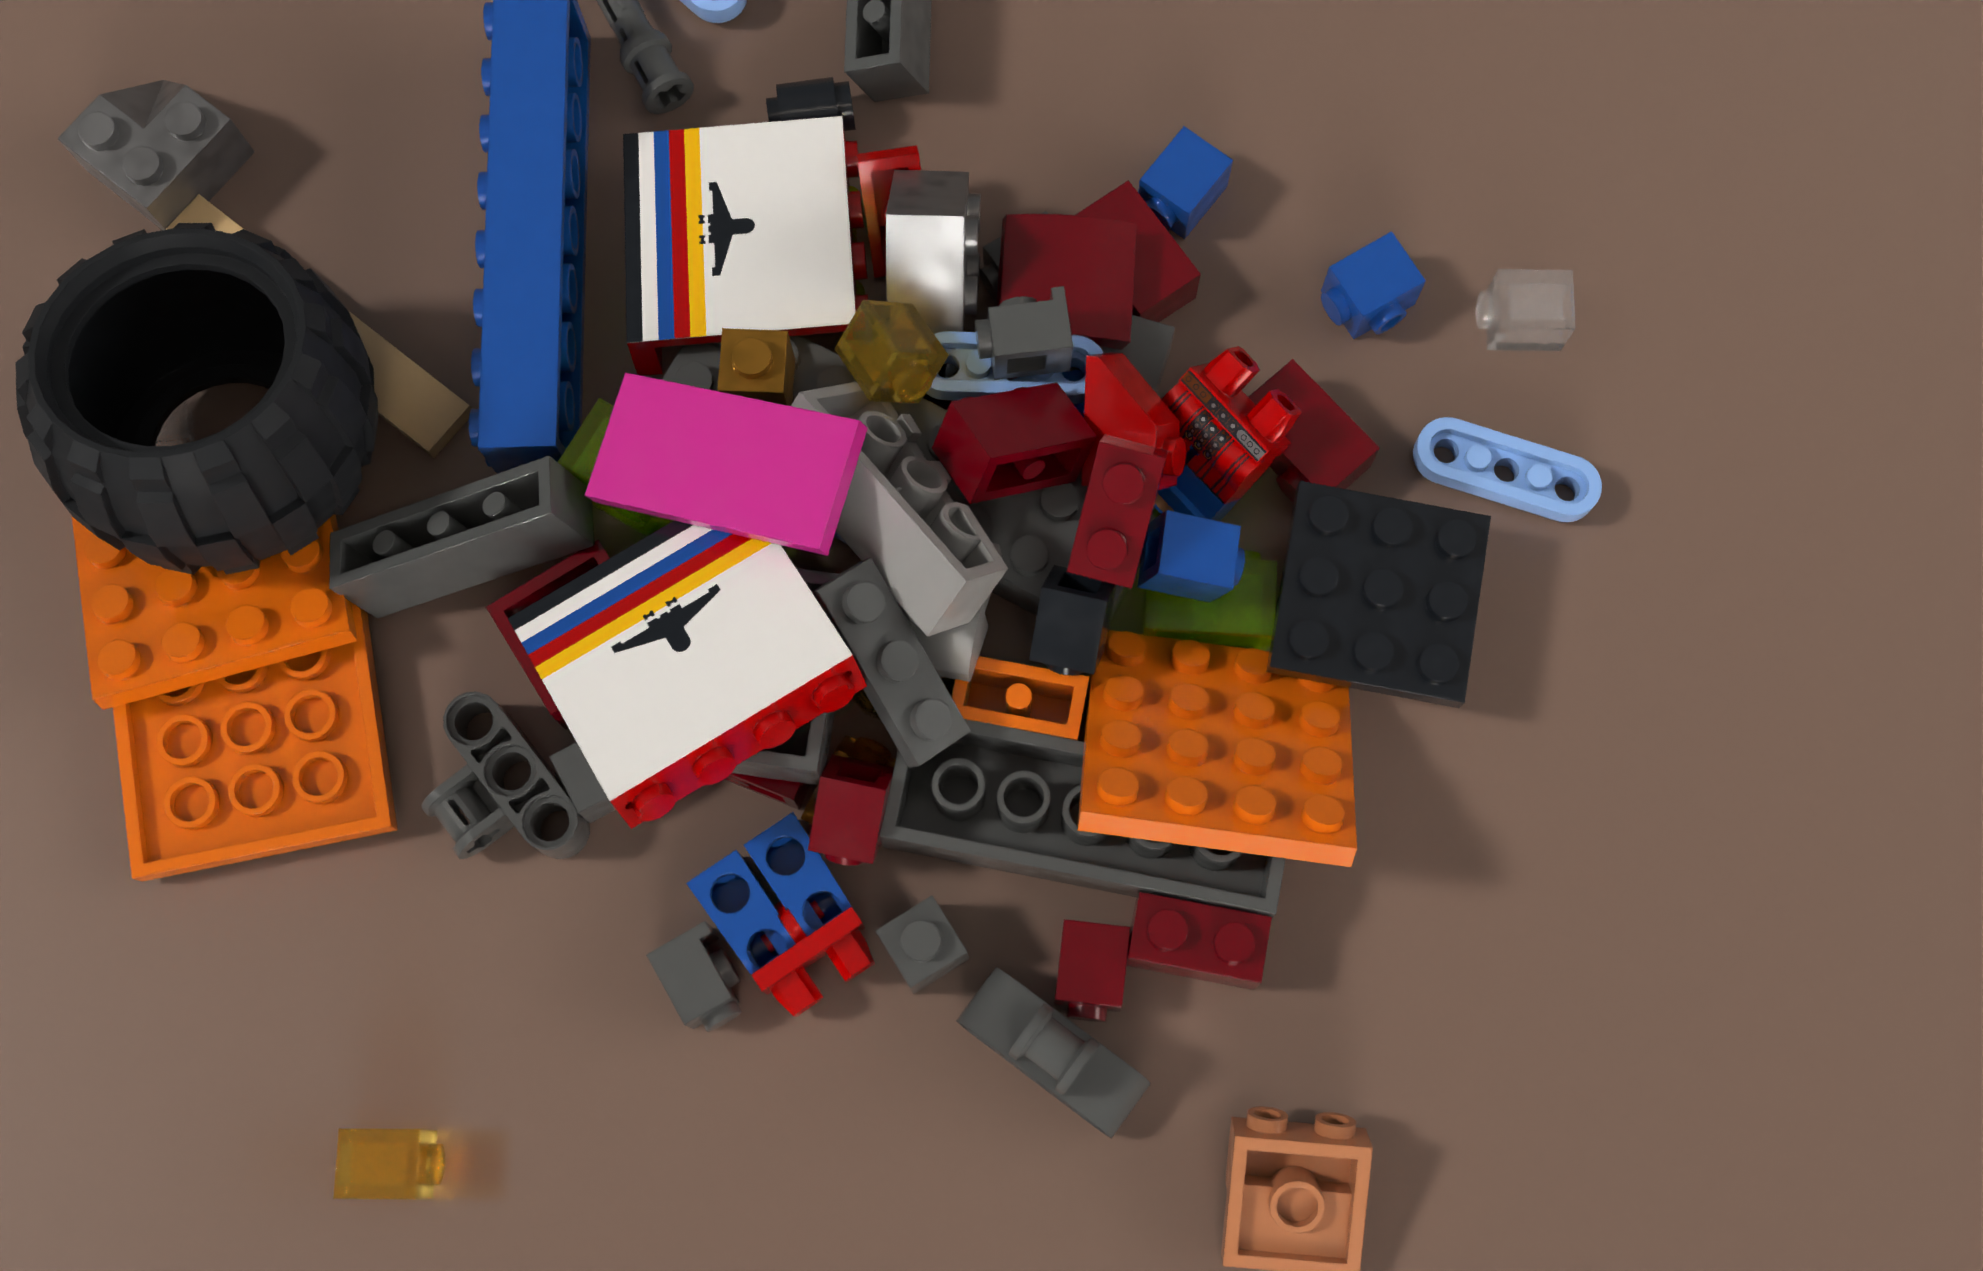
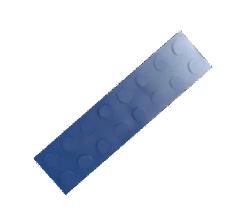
(532, 232)

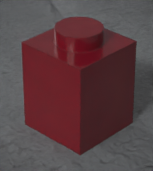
(850, 810)
(1091, 969)

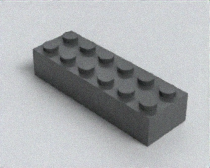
(1013, 807)

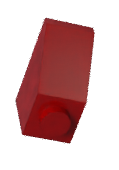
(1128, 408)

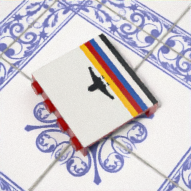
(739, 233)
(685, 662)

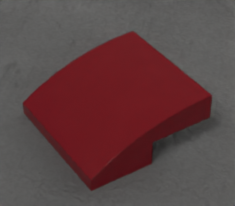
(1082, 254)

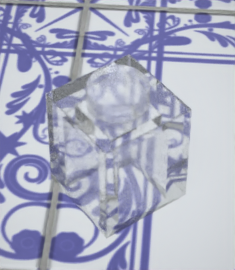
(1527, 310)

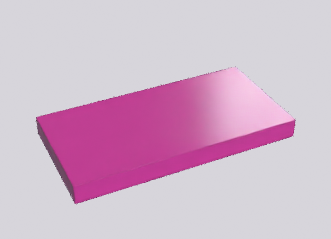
(727, 462)

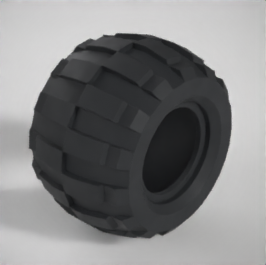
(225, 315)

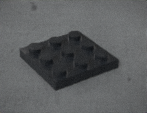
(1379, 594)

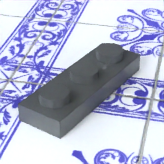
(893, 663)

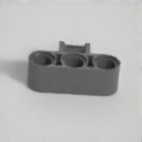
(481, 791)
(1053, 1052)

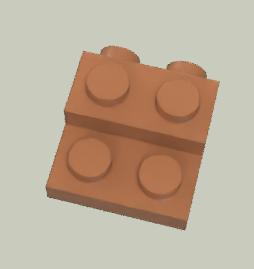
(1295, 1192)

